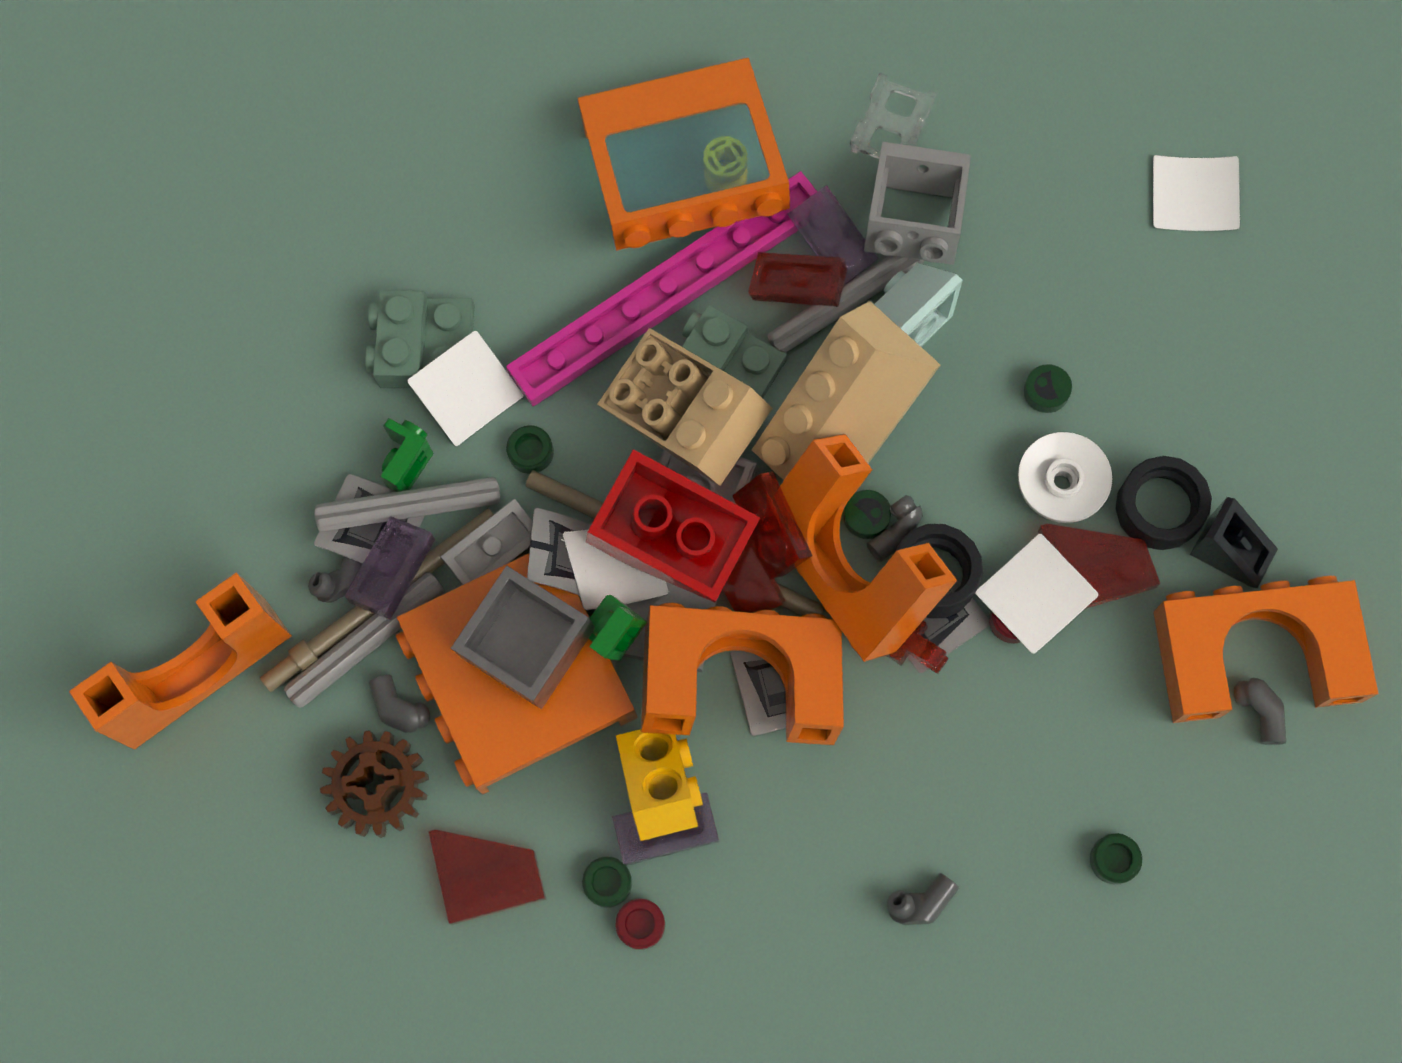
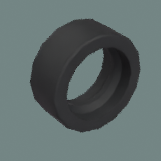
(1180, 473)
(961, 548)

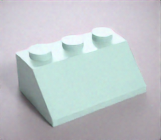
(920, 300)

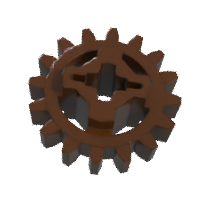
(377, 805)

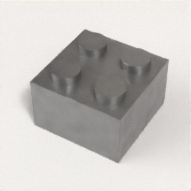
(523, 637)

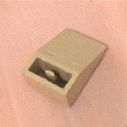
(685, 406)

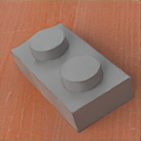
(491, 544)

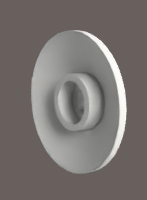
(1070, 457)

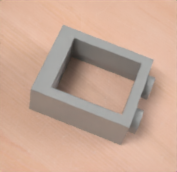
(901, 170)

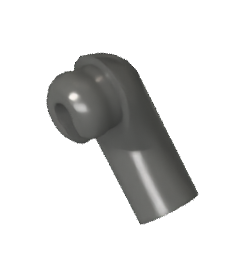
(908, 519)
(336, 583)
(1269, 707)
(395, 711)
(921, 907)

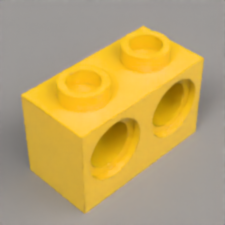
(657, 782)

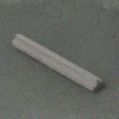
(853, 294)
(407, 504)
(358, 644)

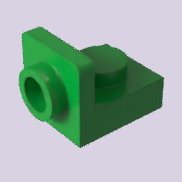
(405, 464)
(614, 628)

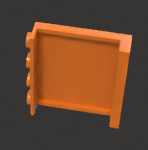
(485, 719)

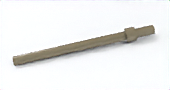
(305, 654)

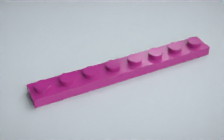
(651, 299)

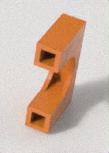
(874, 613)
(1320, 616)
(800, 649)
(142, 703)

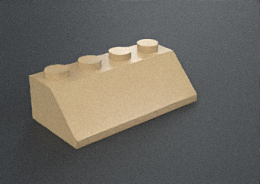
(852, 386)

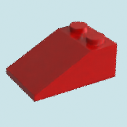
(671, 527)

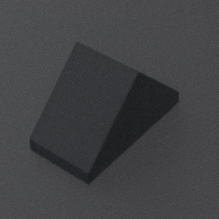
(1235, 544)

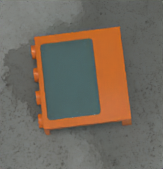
(684, 153)

